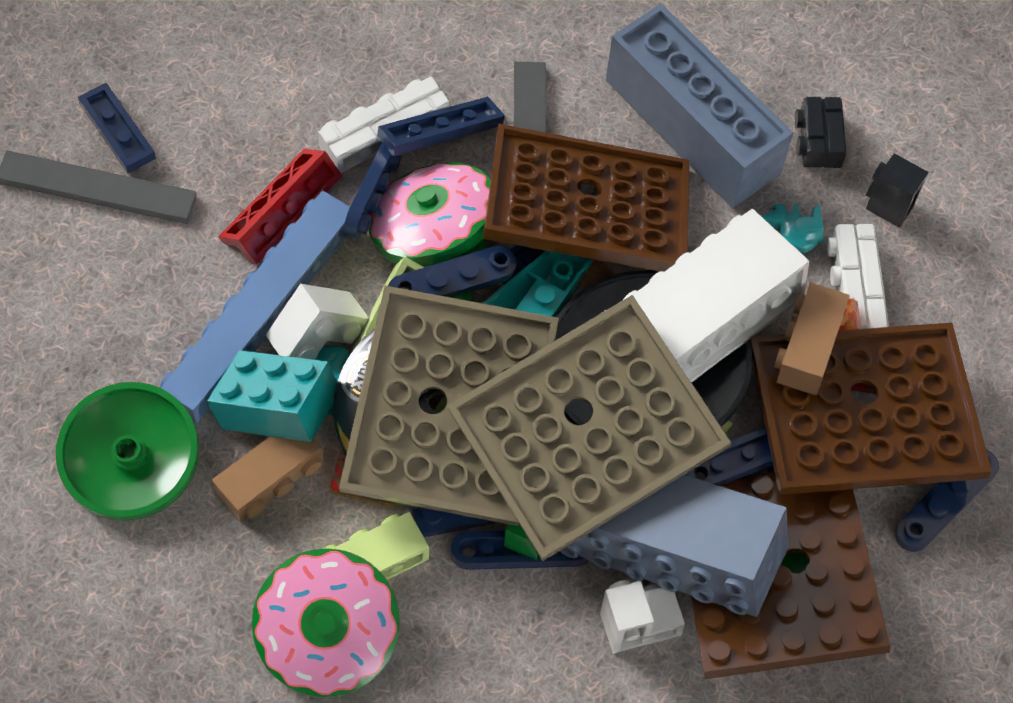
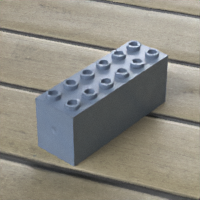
(697, 105)
(695, 542)

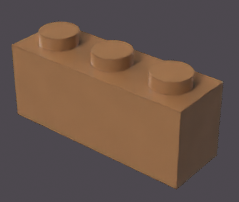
(811, 338)
(266, 473)

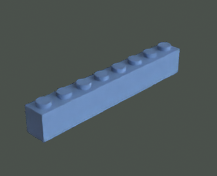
(255, 308)

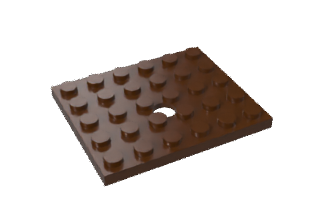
(538, 202)
(913, 432)
(807, 615)

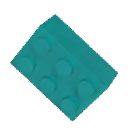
(274, 395)

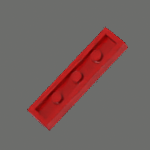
(280, 204)

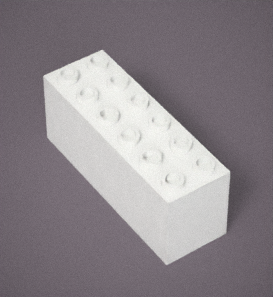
(723, 292)

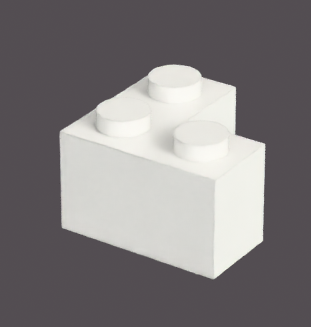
(313, 319)
(639, 615)

